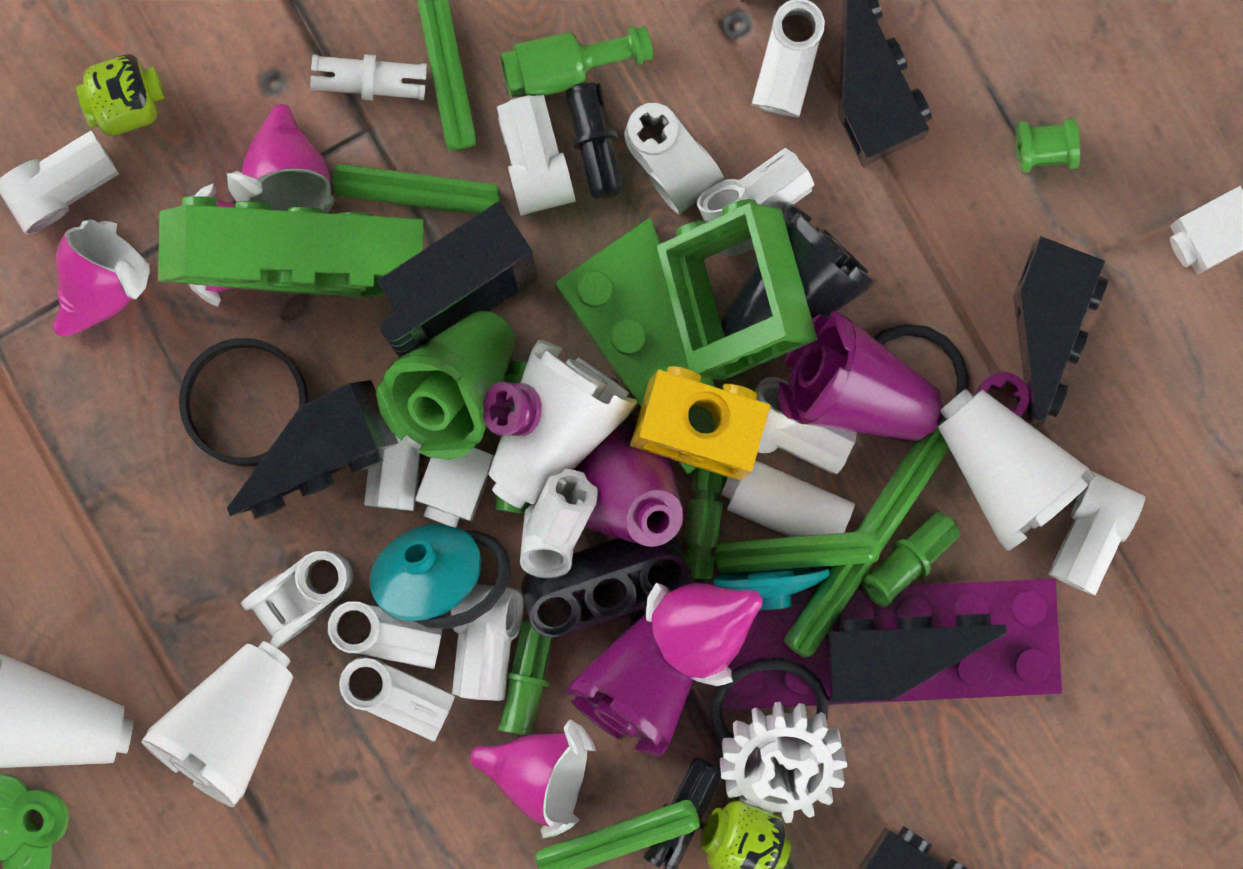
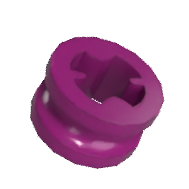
(999, 379)
(498, 404)

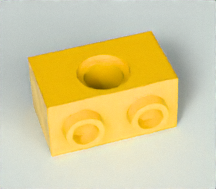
(666, 429)

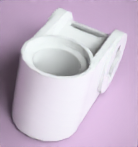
(677, 165)
(296, 597)

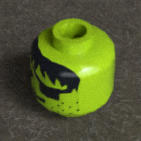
(120, 95)
(744, 838)

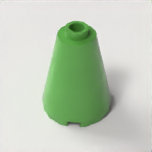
(442, 385)

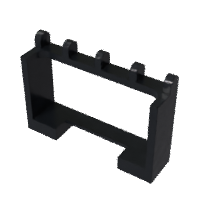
(456, 276)

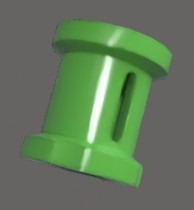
(1047, 145)

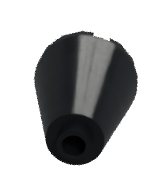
(826, 270)

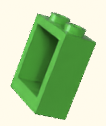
(693, 300)

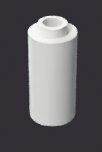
(786, 503)

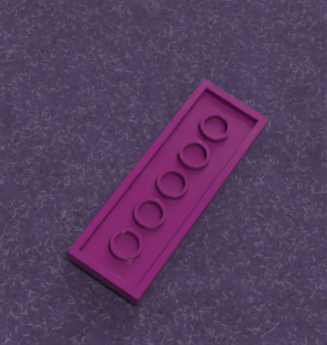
(1013, 665)

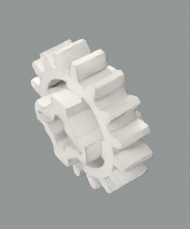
(784, 767)

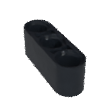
(588, 604)

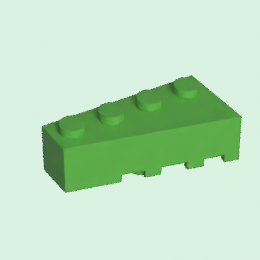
(282, 249)
(630, 315)

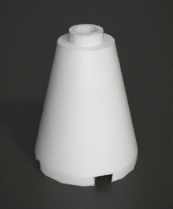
(576, 416)
(1010, 465)
(56, 721)
(224, 723)

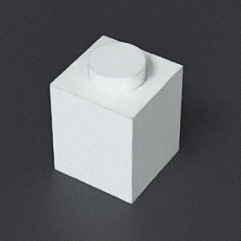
(1210, 232)
(454, 487)

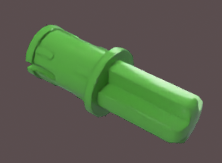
(910, 559)
(526, 681)

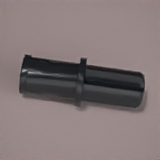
(595, 139)
(698, 787)

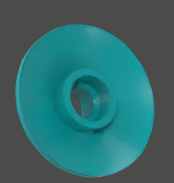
(425, 572)
(774, 585)

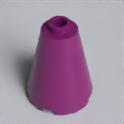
(857, 385)
(634, 489)
(633, 691)

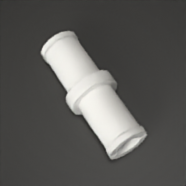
(368, 77)

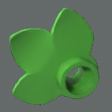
(20, 840)

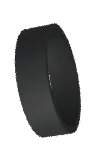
(195, 368)

